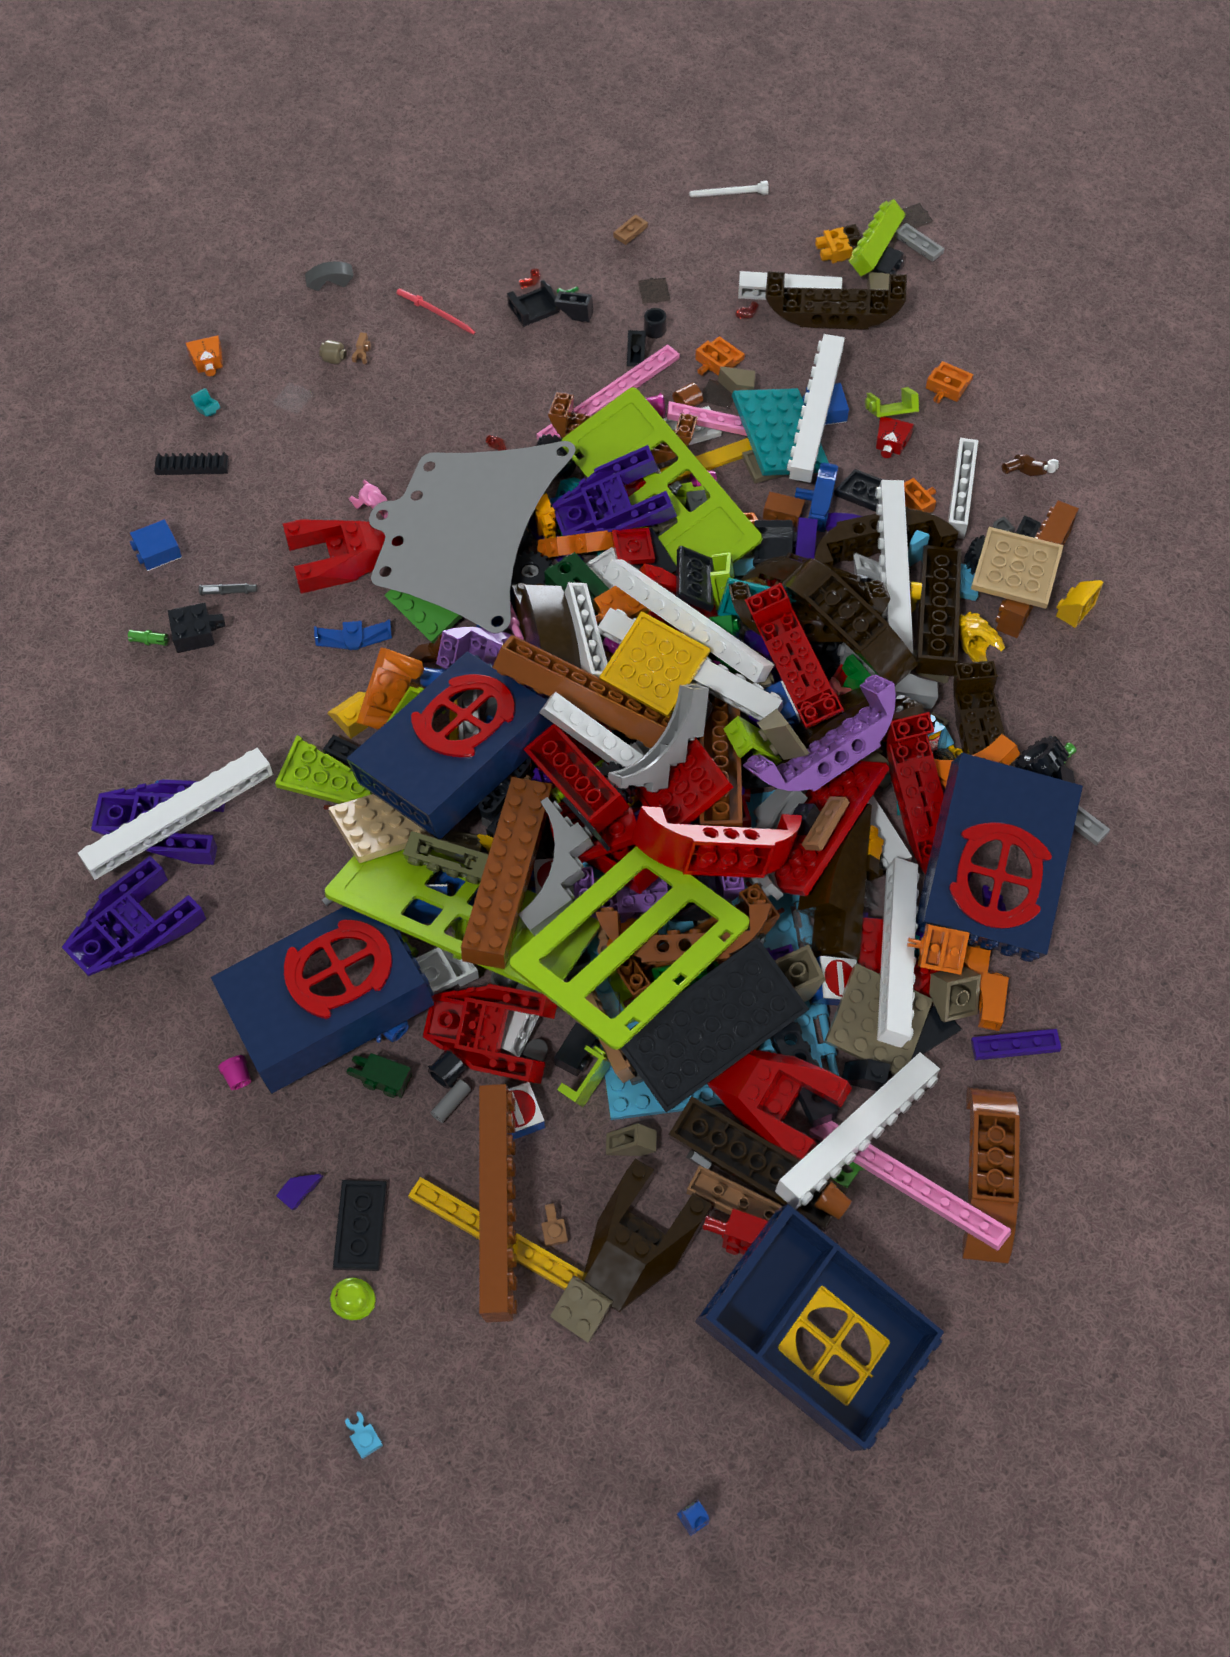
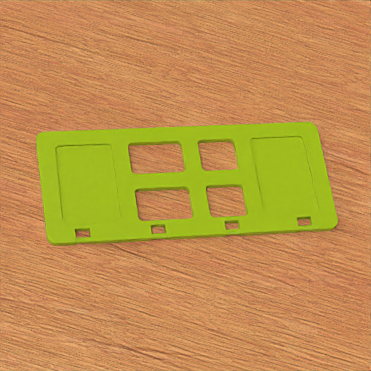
(633, 423)
(389, 884)

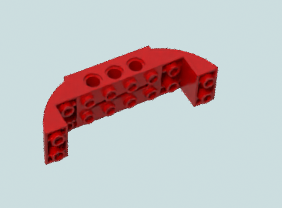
(793, 656)
(915, 782)
(715, 848)

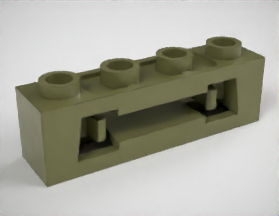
(415, 848)

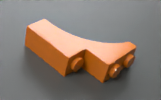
(575, 543)
(1000, 751)
(992, 988)

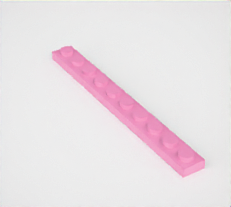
(632, 378)
(925, 1192)

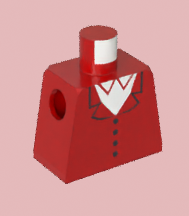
(893, 436)

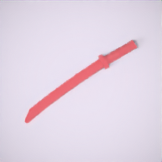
(418, 301)

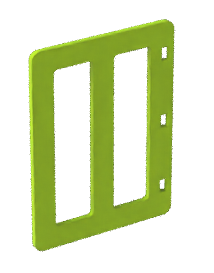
(572, 994)

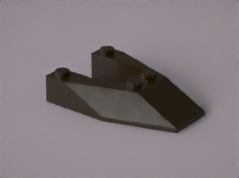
(630, 1253)

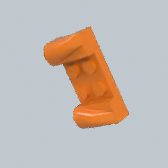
(387, 686)

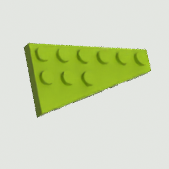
(318, 775)

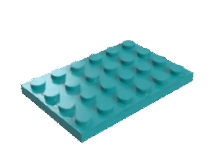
(771, 426)

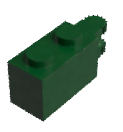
(381, 1074)

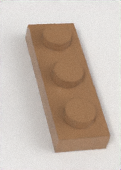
(825, 823)

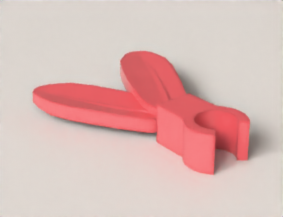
(835, 684)

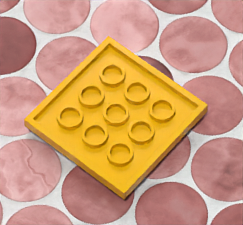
(654, 663)

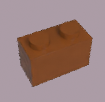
(783, 508)

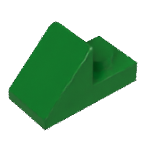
(855, 671)

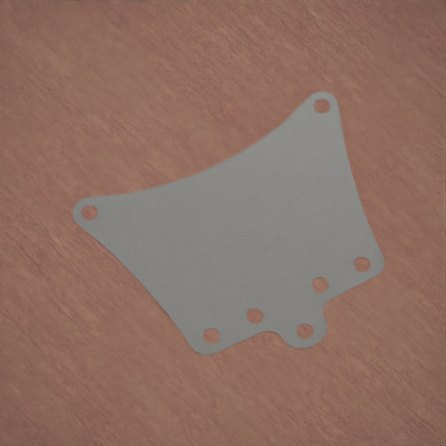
(465, 528)

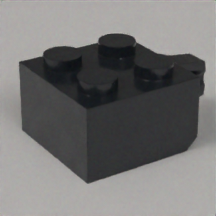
(193, 627)

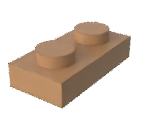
(630, 229)

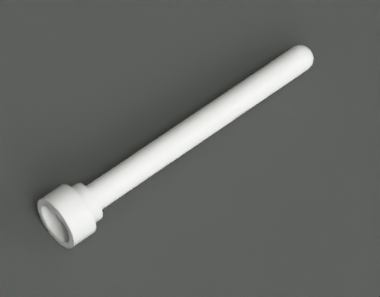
(761, 187)

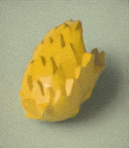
(977, 636)

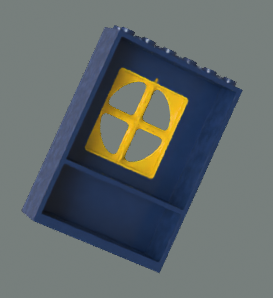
(769, 1297)

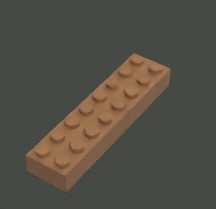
(618, 1060)
(729, 1195)

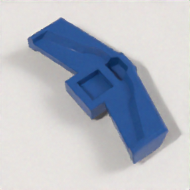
(353, 635)

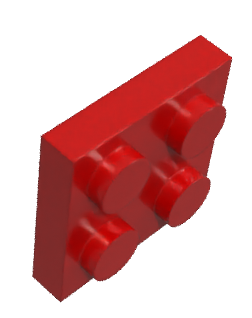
(633, 545)

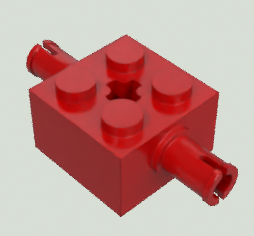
(737, 1232)

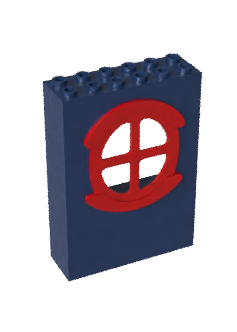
(440, 778)
(1019, 809)
(298, 1031)

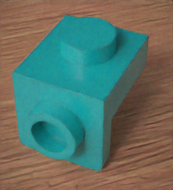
(204, 403)
(566, 485)

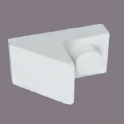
(867, 567)

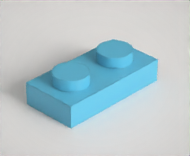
(966, 581)

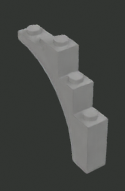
(911, 686)
(671, 748)
(768, 817)
(555, 895)

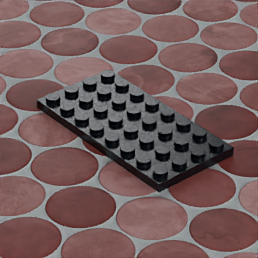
(713, 1024)

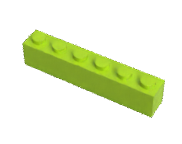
(876, 237)

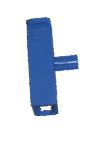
(822, 494)

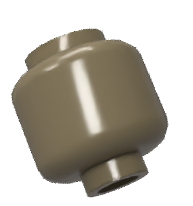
(332, 352)

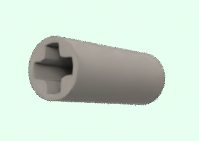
(450, 1101)

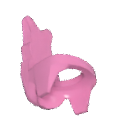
(370, 496)

